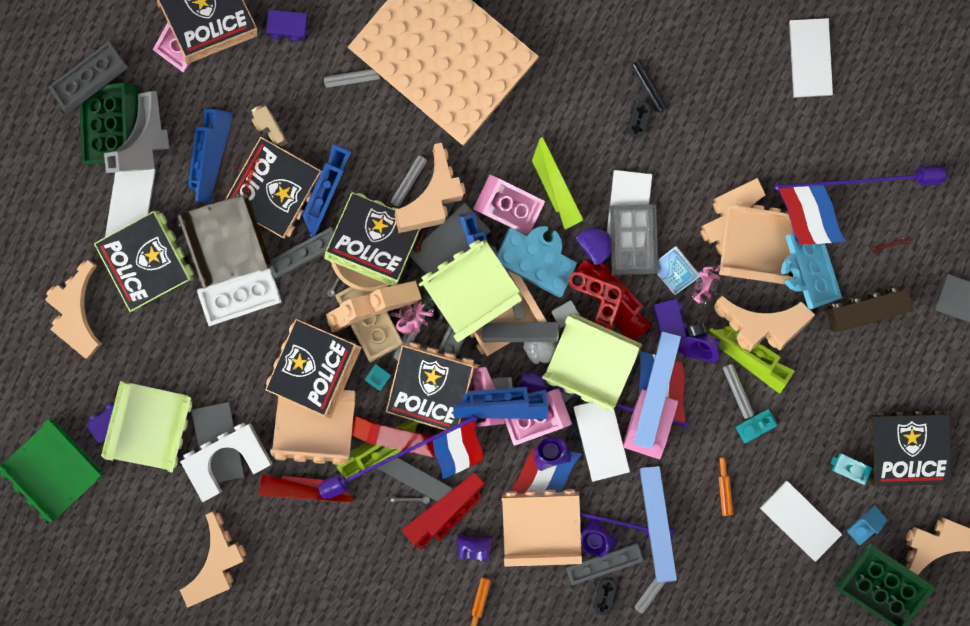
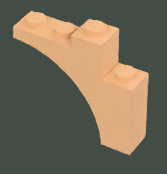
(747, 193)
(428, 207)
(69, 301)
(373, 304)
(755, 327)
(927, 547)
(221, 556)

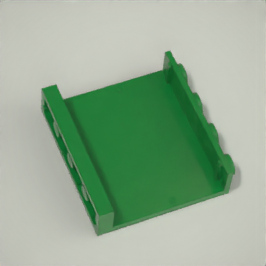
(50, 471)

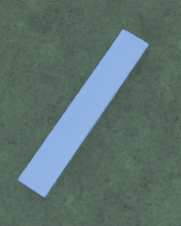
(656, 390)
(658, 524)

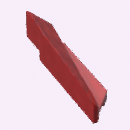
(628, 319)
(296, 488)
(445, 513)

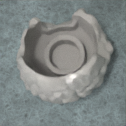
(540, 351)

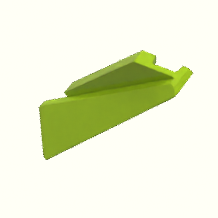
(555, 186)
(759, 361)
(371, 454)

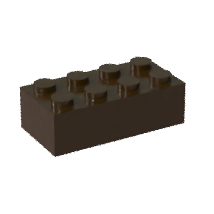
(869, 310)

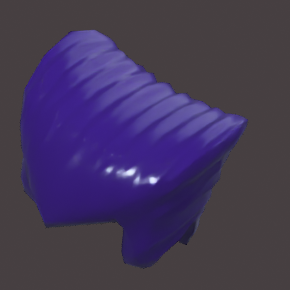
(595, 244)
(551, 453)
(596, 539)
(474, 547)

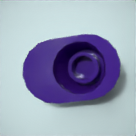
(700, 347)

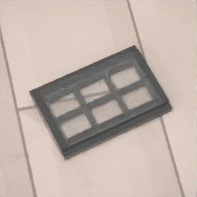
(634, 239)

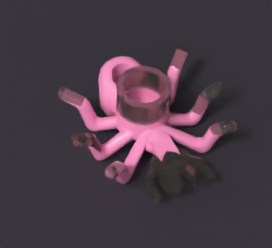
(711, 284)
(410, 316)

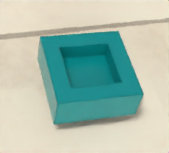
(377, 377)

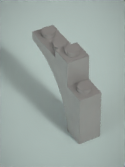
(145, 138)

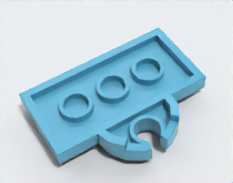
(537, 259)
(811, 272)

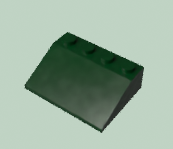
(107, 120)
(884, 587)

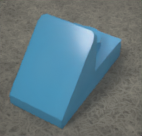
(868, 524)

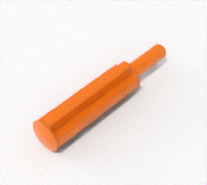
(725, 490)
(480, 600)

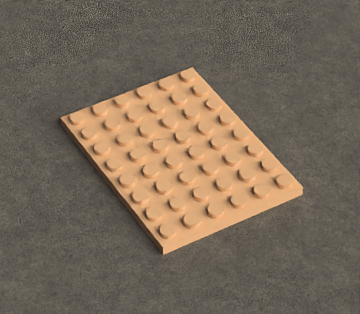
(445, 59)

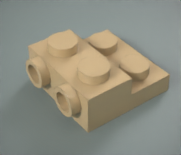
(265, 122)

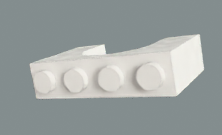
(199, 464)

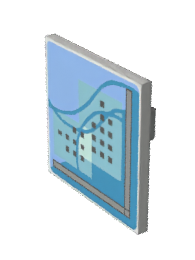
(676, 270)

